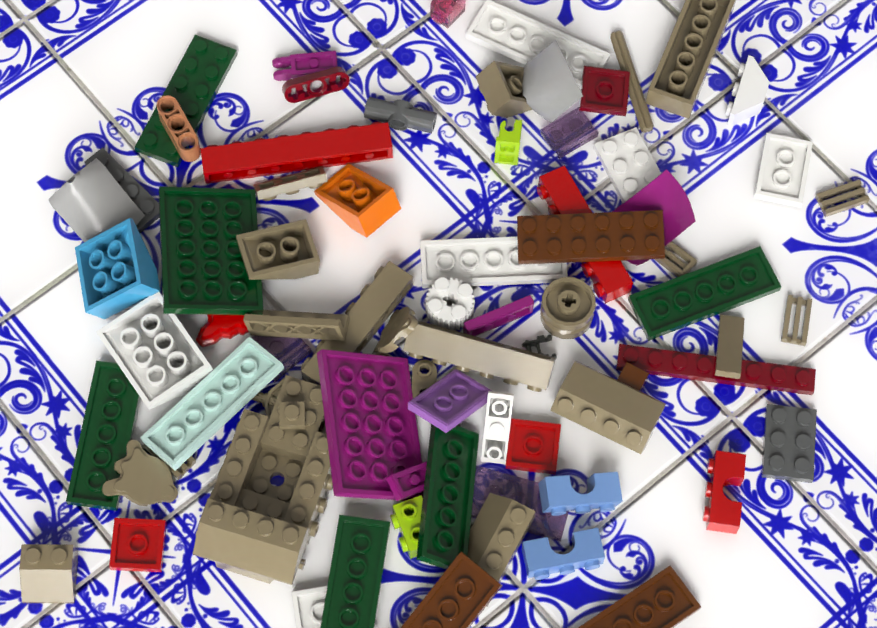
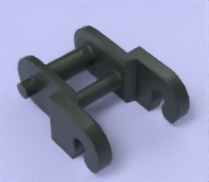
(540, 339)

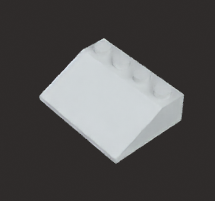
(155, 352)

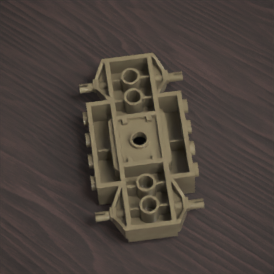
(265, 451)

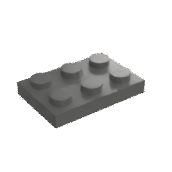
(789, 443)

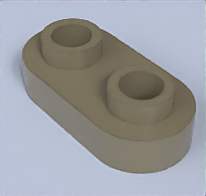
(421, 381)

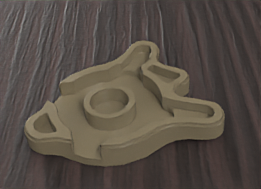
(400, 325)
(142, 478)

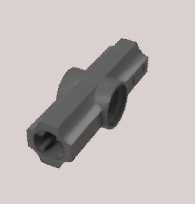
(400, 115)

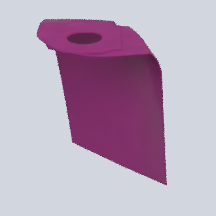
(666, 195)

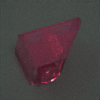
(446, 11)

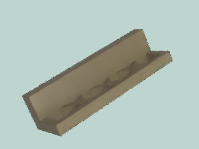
(298, 325)

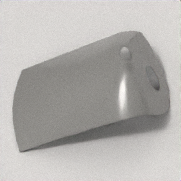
(549, 83)
(94, 202)

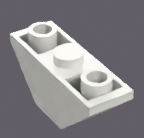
(749, 92)
(497, 427)

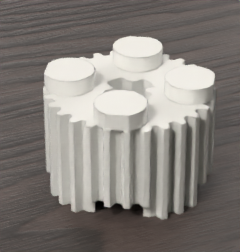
(453, 293)

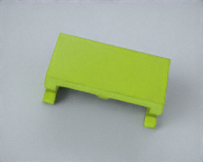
(508, 144)

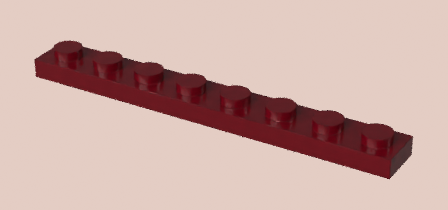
(702, 368)

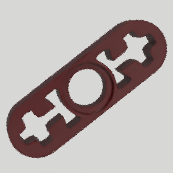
(324, 89)

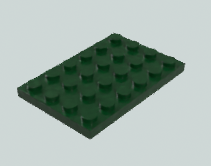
(201, 251)

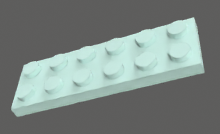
(212, 403)

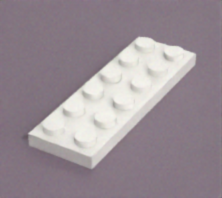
(524, 38)
(482, 263)

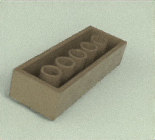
(689, 55)

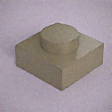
(292, 415)

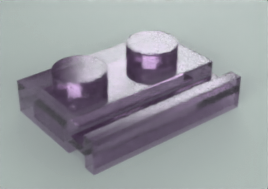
(569, 132)

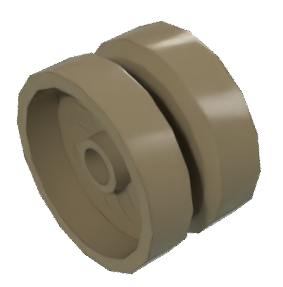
(567, 308)

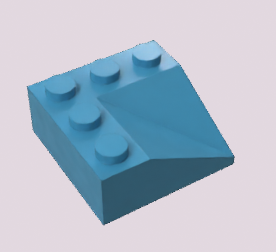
(115, 270)

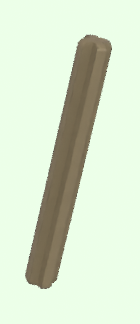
(635, 91)

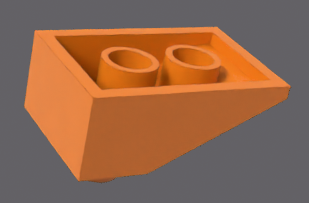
(359, 199)

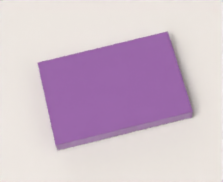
(450, 400)

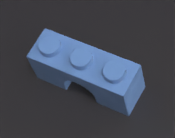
(559, 496)
(543, 561)

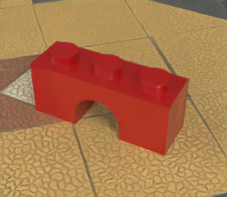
(722, 513)

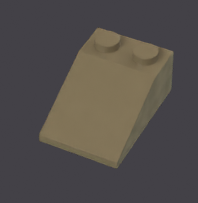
(279, 252)

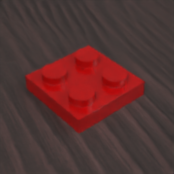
(533, 446)
(137, 545)

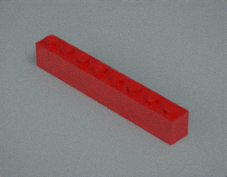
(296, 152)

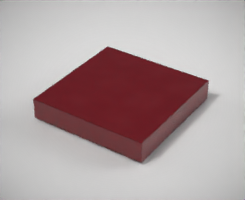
(604, 91)

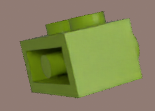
(407, 518)

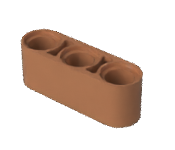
(173, 120)

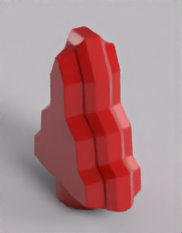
(221, 327)

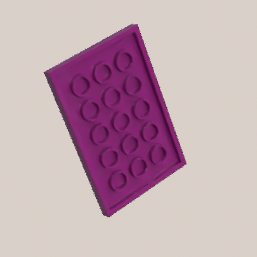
(367, 421)

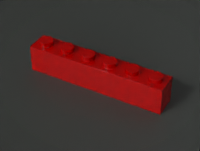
(564, 197)

